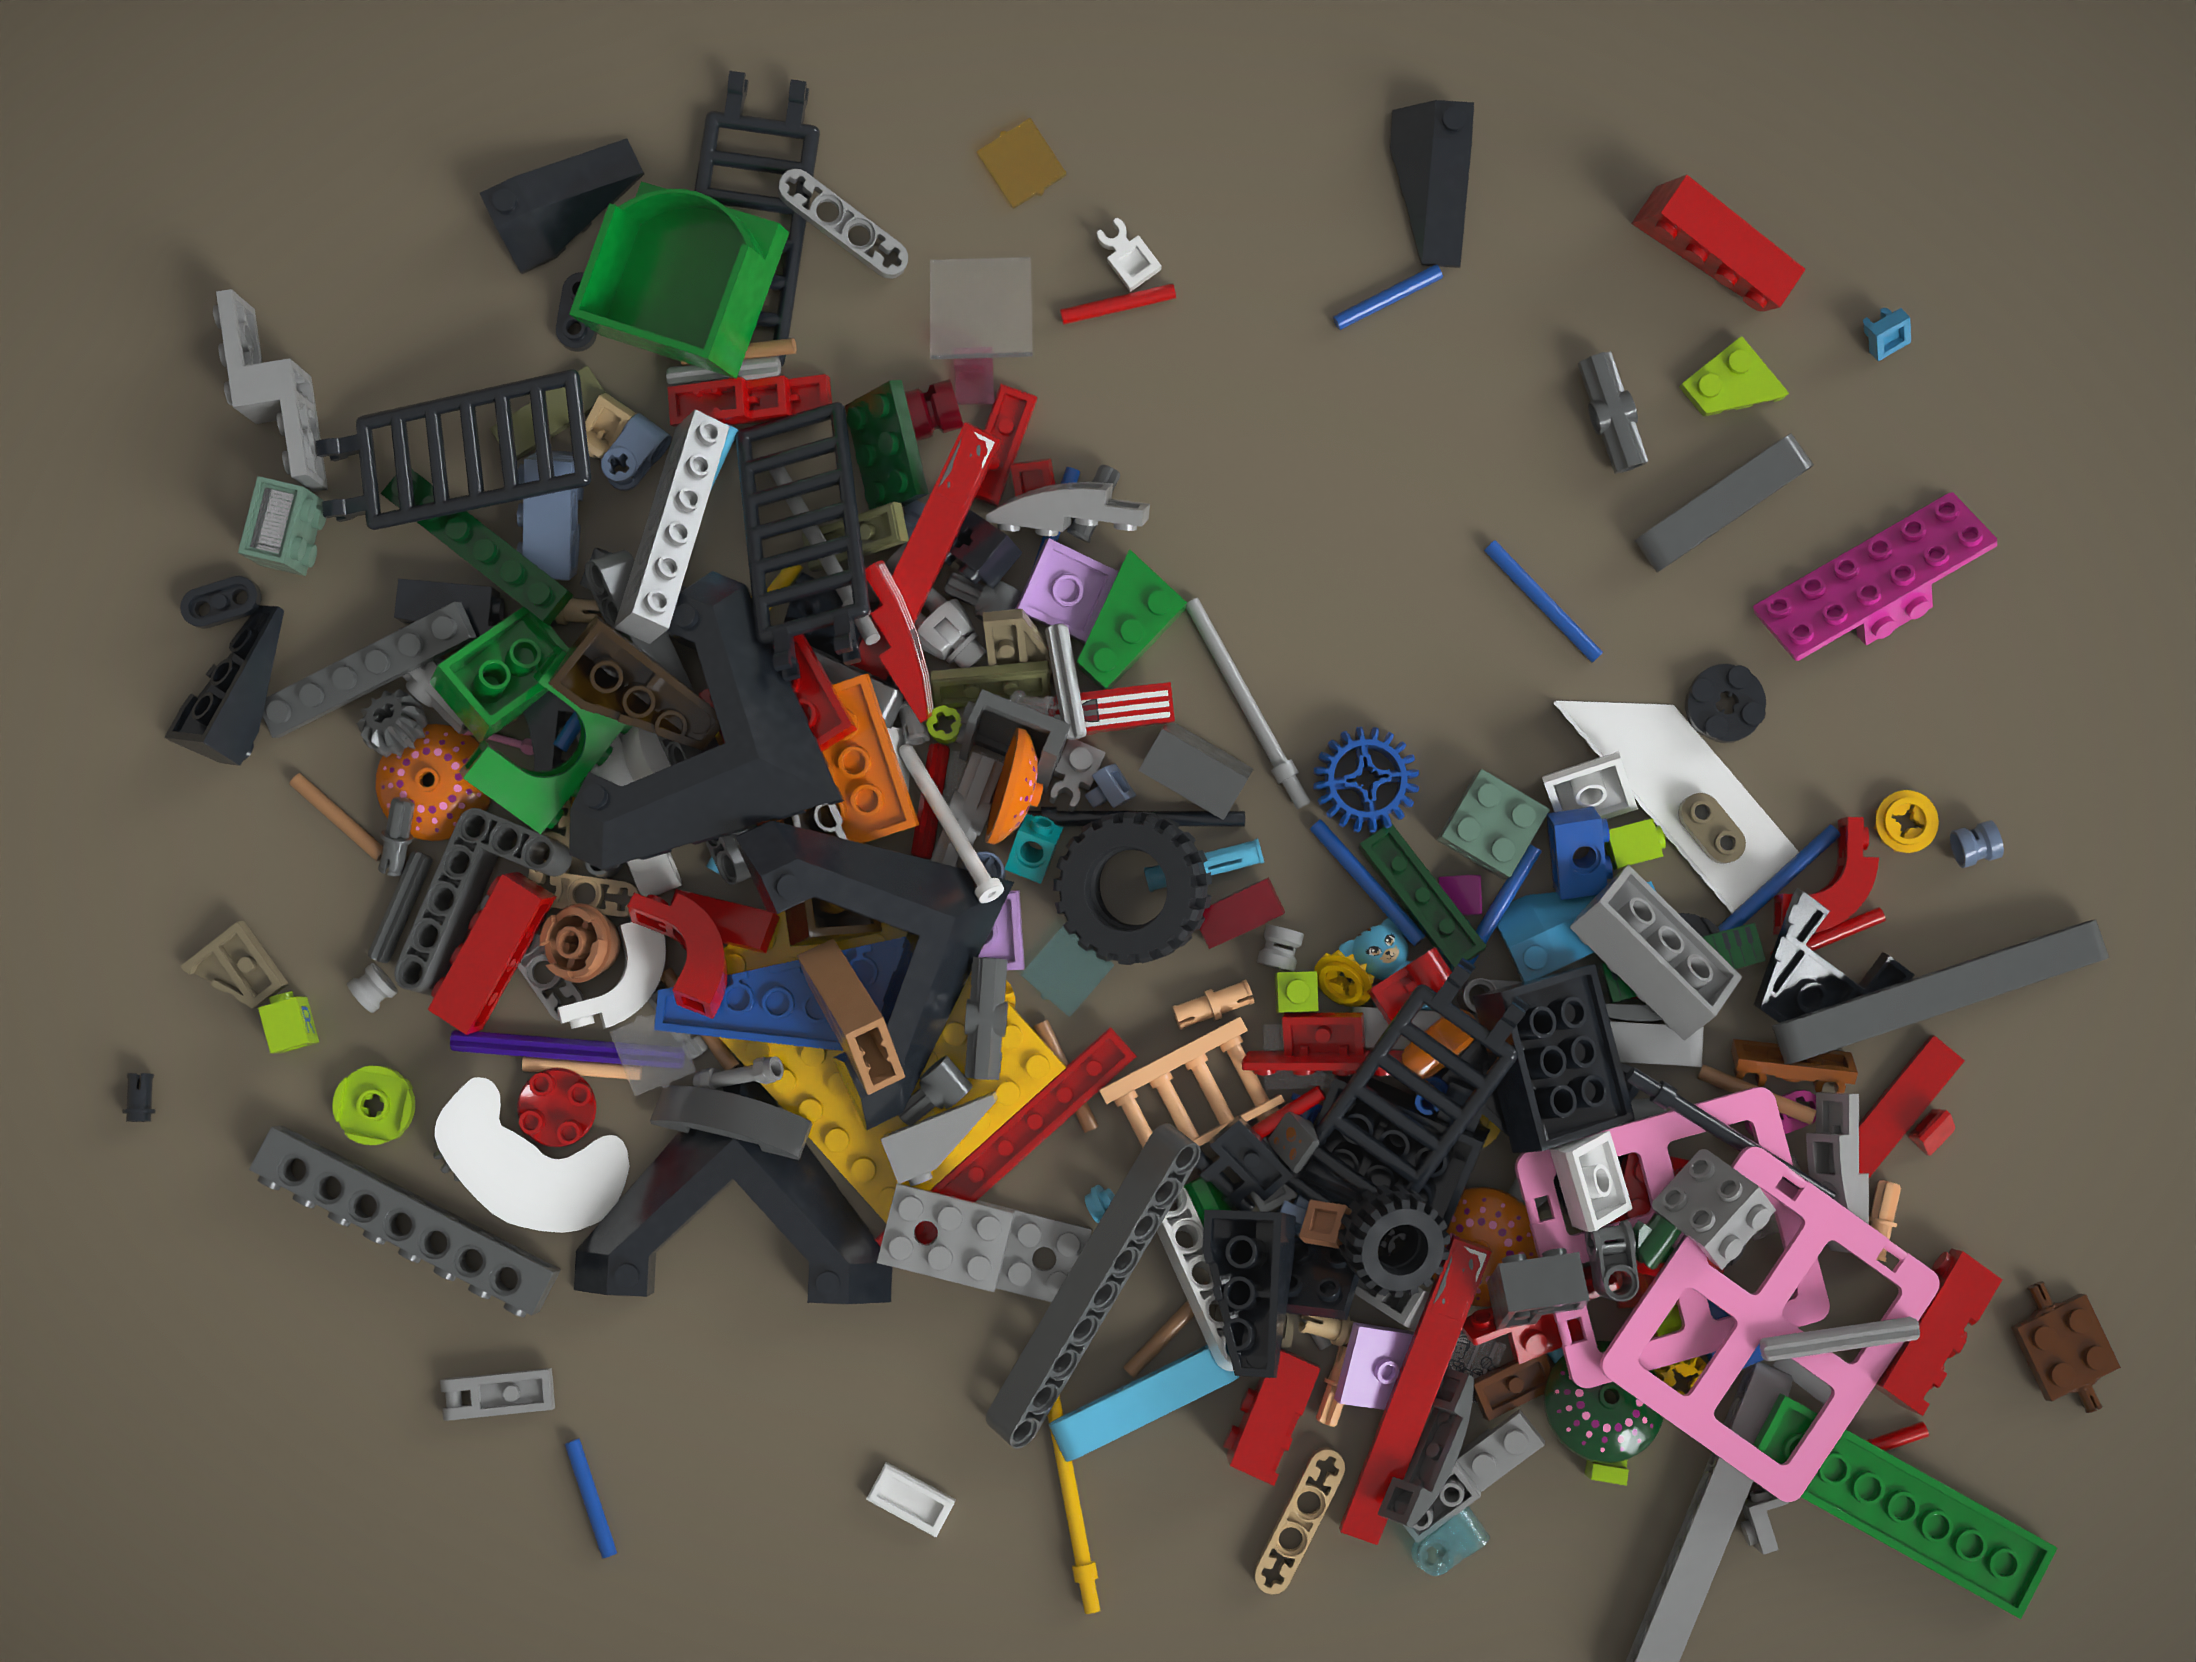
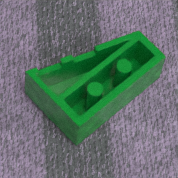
(1129, 623)

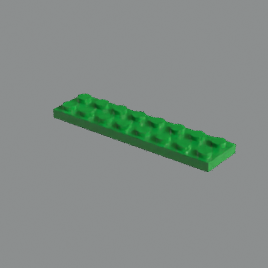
(1915, 1513)

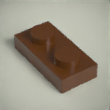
(1510, 1386)

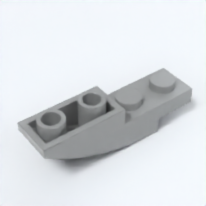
(1052, 507)
(1835, 1153)
(1478, 1467)

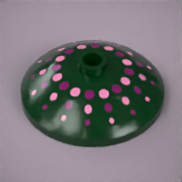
(1592, 1425)

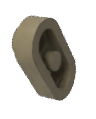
(1710, 830)

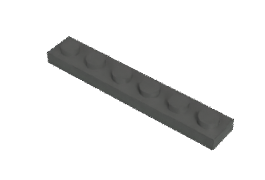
(368, 669)

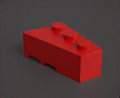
(1271, 1417)

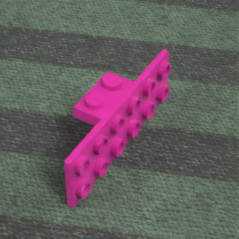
(1877, 581)

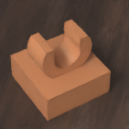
(1323, 1223)

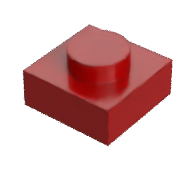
(1032, 475)

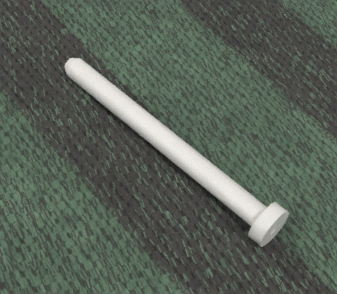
(988, 887)

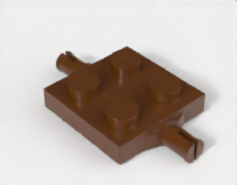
(2065, 1347)

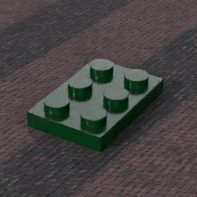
(886, 446)

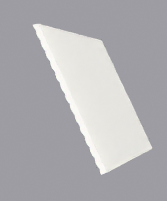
(1665, 766)

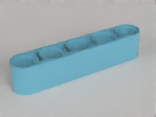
(1139, 1403)

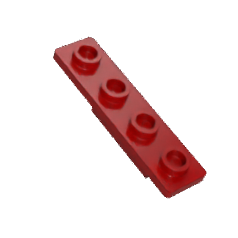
(1316, 1044)
(1529, 1340)

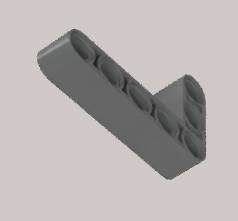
(467, 890)

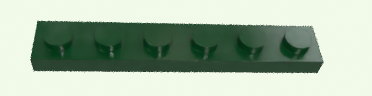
(490, 555)

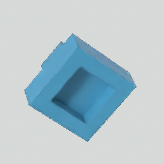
(1888, 333)

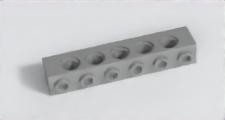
(672, 527)

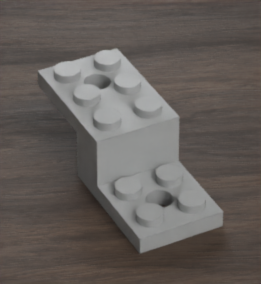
(269, 390)
(979, 1243)

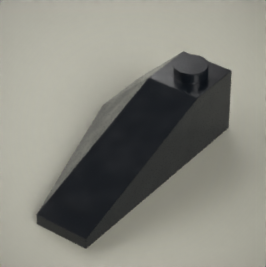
(1433, 164)
(554, 203)
(231, 706)

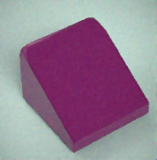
(1464, 892)

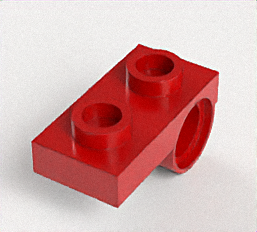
(1395, 990)

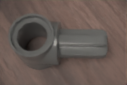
(982, 597)
(940, 1087)

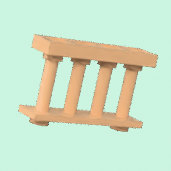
(1194, 1058)

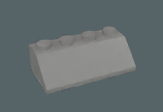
(1656, 953)

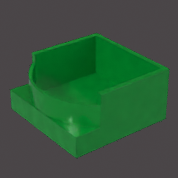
(680, 277)

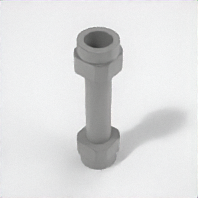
(764, 1071)

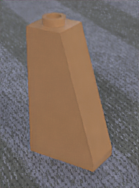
(852, 1016)

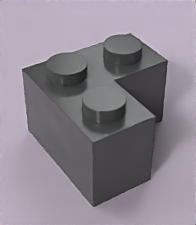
(1534, 1287)

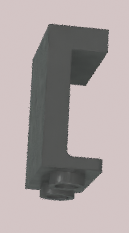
(993, 722)

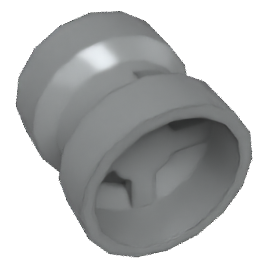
(1279, 957)

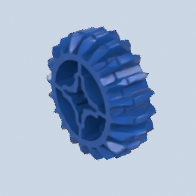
(1364, 761)

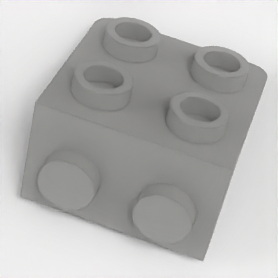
(1714, 1207)

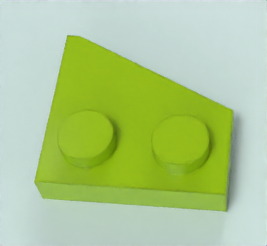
(1732, 381)

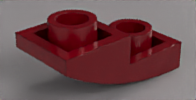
(1240, 913)

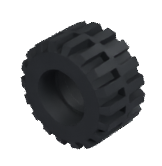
(1414, 1261)

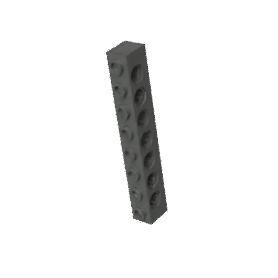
(285, 1146)

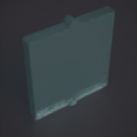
(1066, 972)

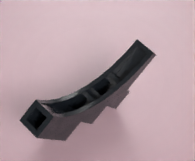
(484, 608)

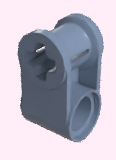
(636, 447)

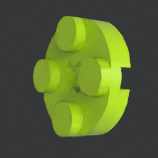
(356, 1120)

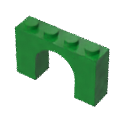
(540, 795)

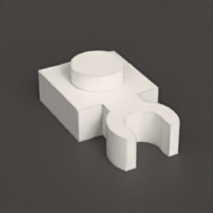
(1131, 259)

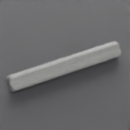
(1839, 1339)

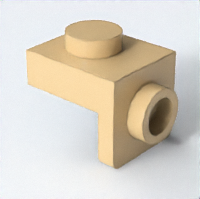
(605, 424)

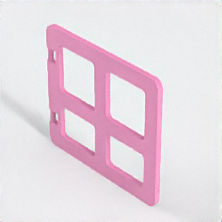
(1650, 1141)
(1761, 1317)

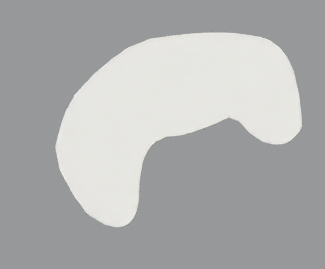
(516, 1178)

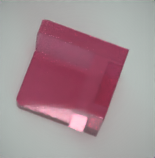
(974, 381)

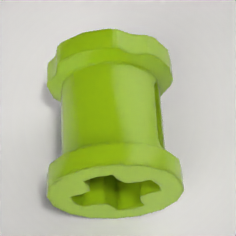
(932, 723)

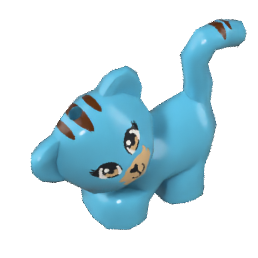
(1382, 949)

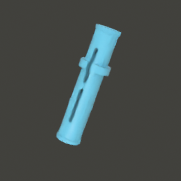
(1218, 862)

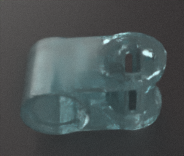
(1454, 1542)

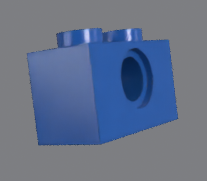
(1566, 834)

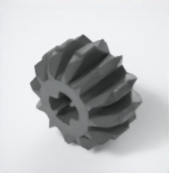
(392, 723)

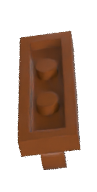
(1767, 1059)

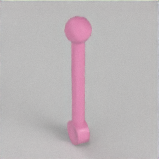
(525, 745)

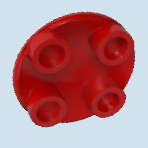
(556, 1107)

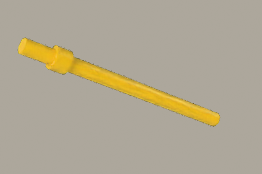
(1084, 1569)

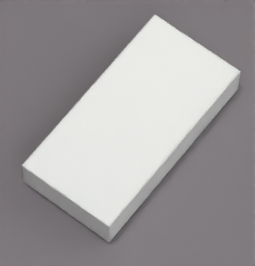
(911, 1499)

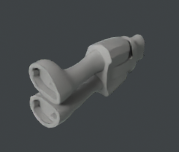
(946, 630)

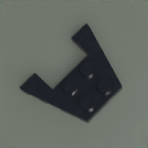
(1804, 982)

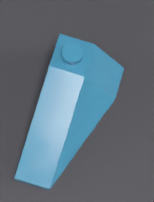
(1540, 933)

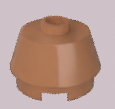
(580, 943)

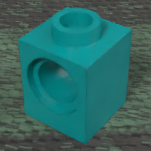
(1025, 859)

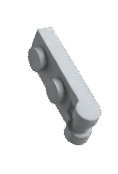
(499, 1394)

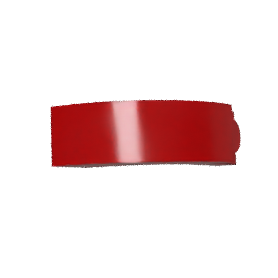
(1848, 885)
(705, 970)

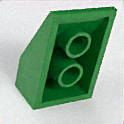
(494, 674)

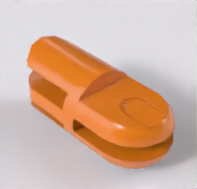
(1446, 1034)

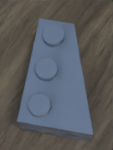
(550, 521)

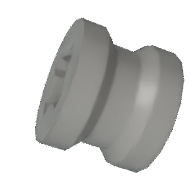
(372, 987)

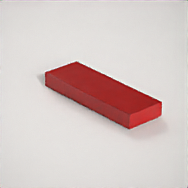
(1009, 422)
(738, 923)

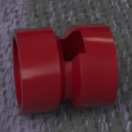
(934, 410)

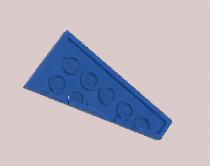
(778, 1004)

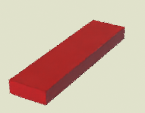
(1905, 1101)

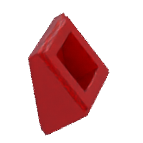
(1932, 1130)

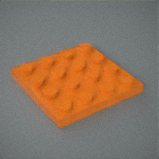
(867, 769)

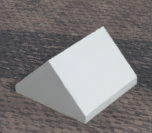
(1594, 784)
(1591, 1181)

